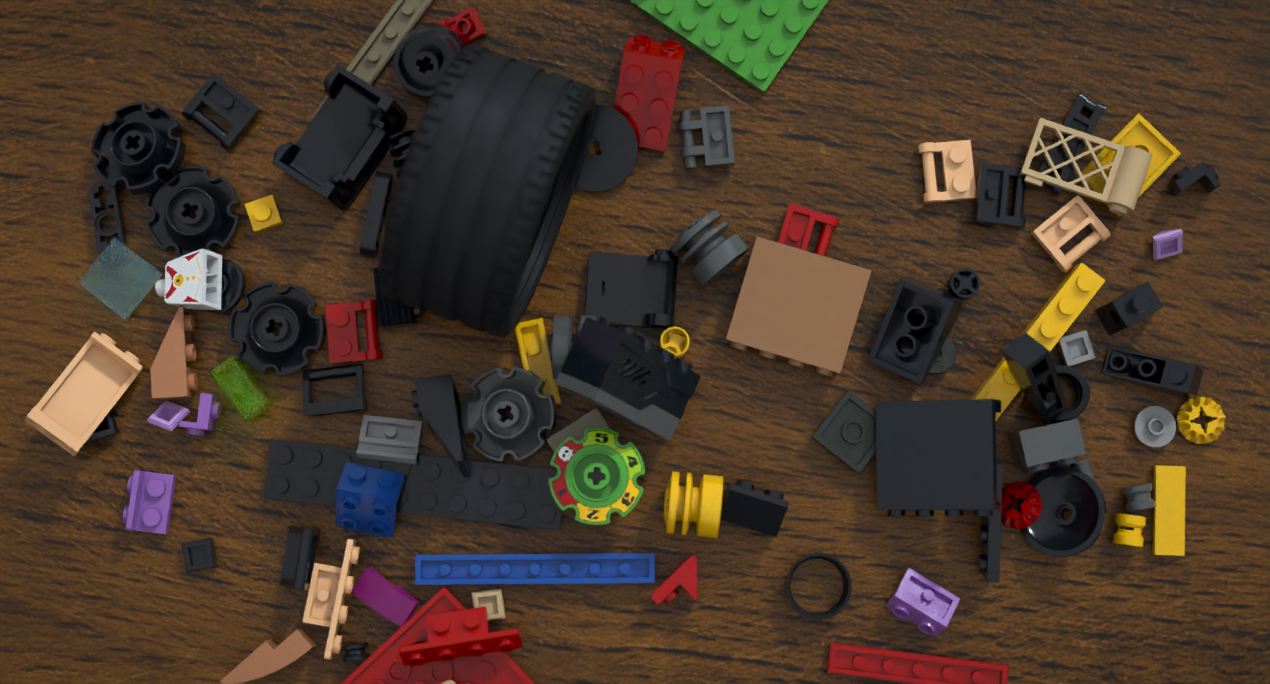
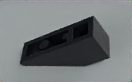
(1036, 376)

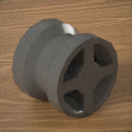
(1138, 497)

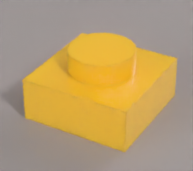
(264, 213)

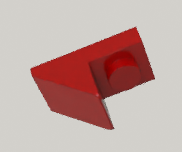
(685, 576)

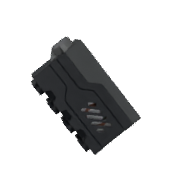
(628, 377)

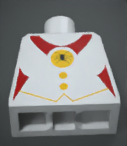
(193, 281)

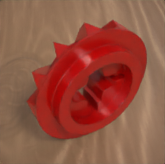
(1030, 508)

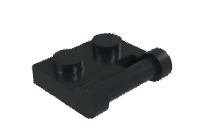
(226, 103)
(992, 195)

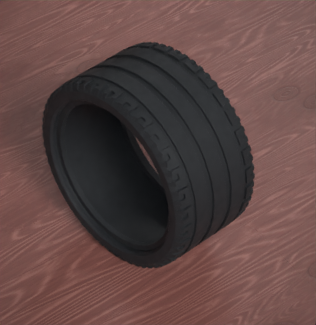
(485, 190)

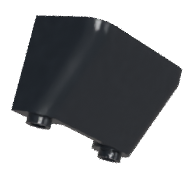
(343, 139)

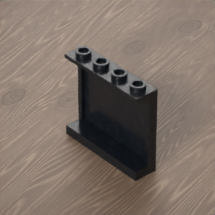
(937, 456)

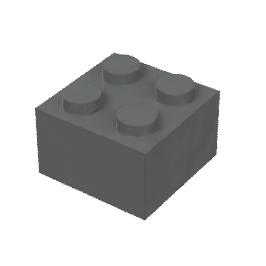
(1049, 443)

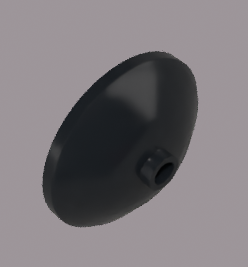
(1062, 491)

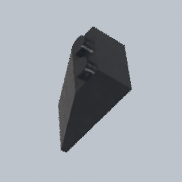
(914, 329)
(440, 407)

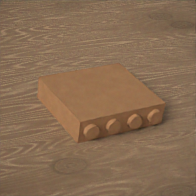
(797, 306)

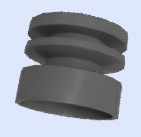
(709, 248)

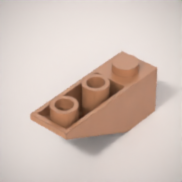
(172, 369)

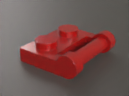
(799, 226)
(344, 336)

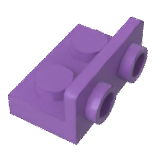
(149, 502)
(923, 603)

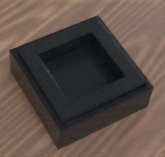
(199, 555)

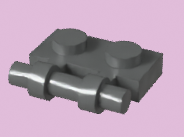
(716, 137)

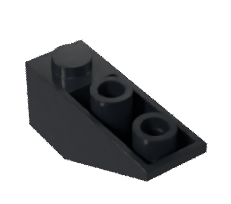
(1153, 372)

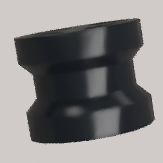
(967, 280)

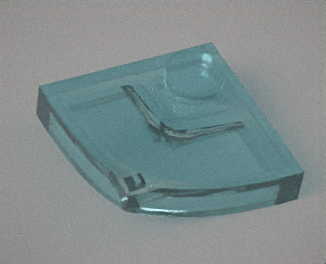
(120, 278)

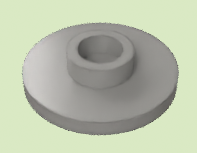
(1154, 426)

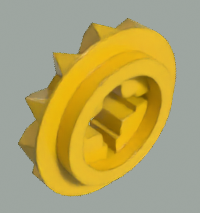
(1193, 431)

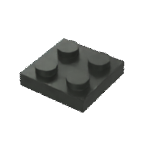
(849, 432)

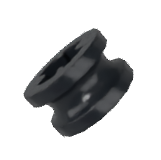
(355, 651)

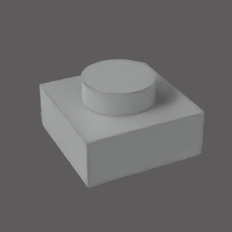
(1076, 348)

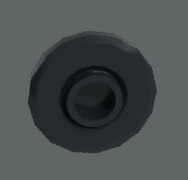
(232, 286)

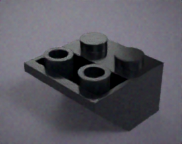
(753, 509)

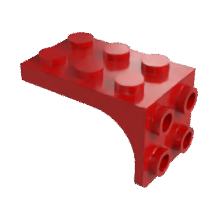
(649, 88)

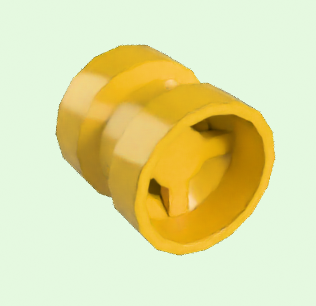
(675, 340)
(1129, 537)

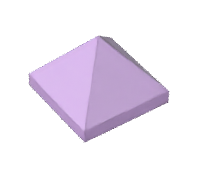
(1167, 244)
(168, 415)

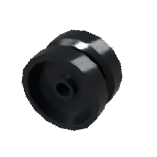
(411, 56)

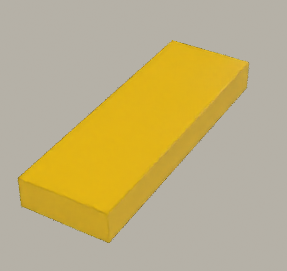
(536, 354)
(1169, 513)

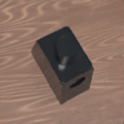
(1129, 308)

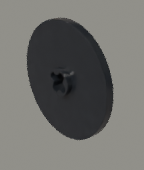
(618, 153)

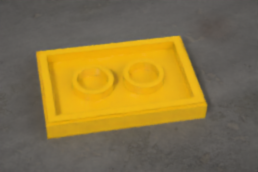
(1142, 135)

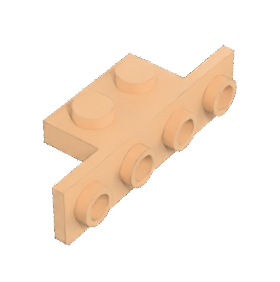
(327, 596)

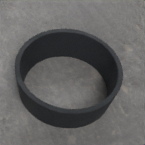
(846, 590)

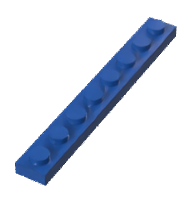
(534, 568)

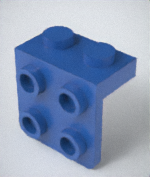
(368, 499)

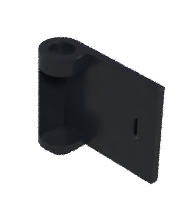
(635, 287)

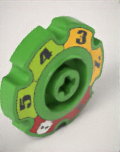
(576, 490)

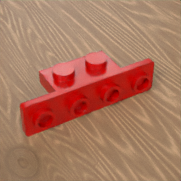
(457, 636)

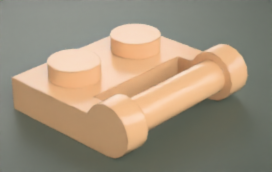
(956, 168)
(1065, 225)

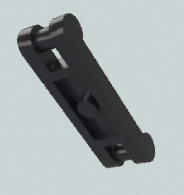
(1078, 122)

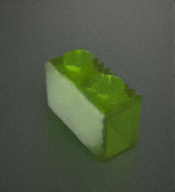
(241, 388)

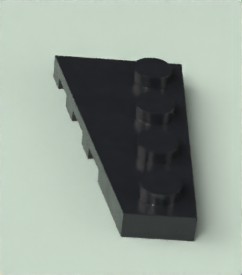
(989, 537)

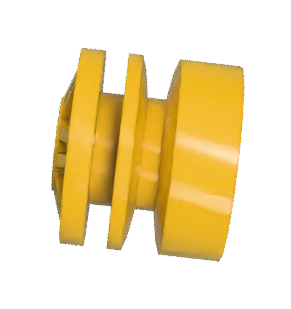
(694, 504)

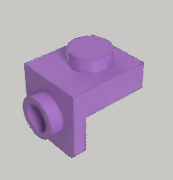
(208, 411)

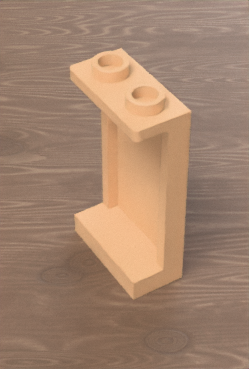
(84, 393)

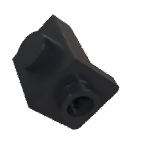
(1204, 174)

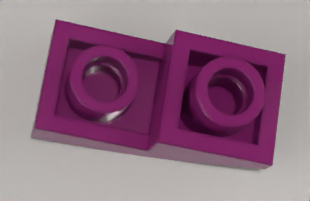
(383, 597)

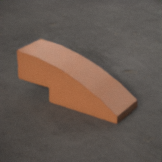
(271, 658)

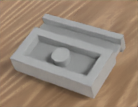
(389, 439)

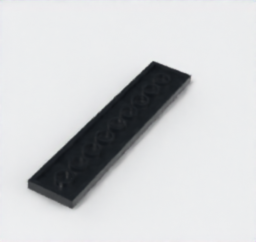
(429, 488)

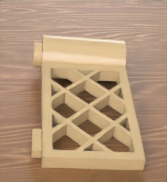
(1120, 185)

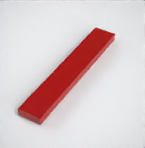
(911, 667)

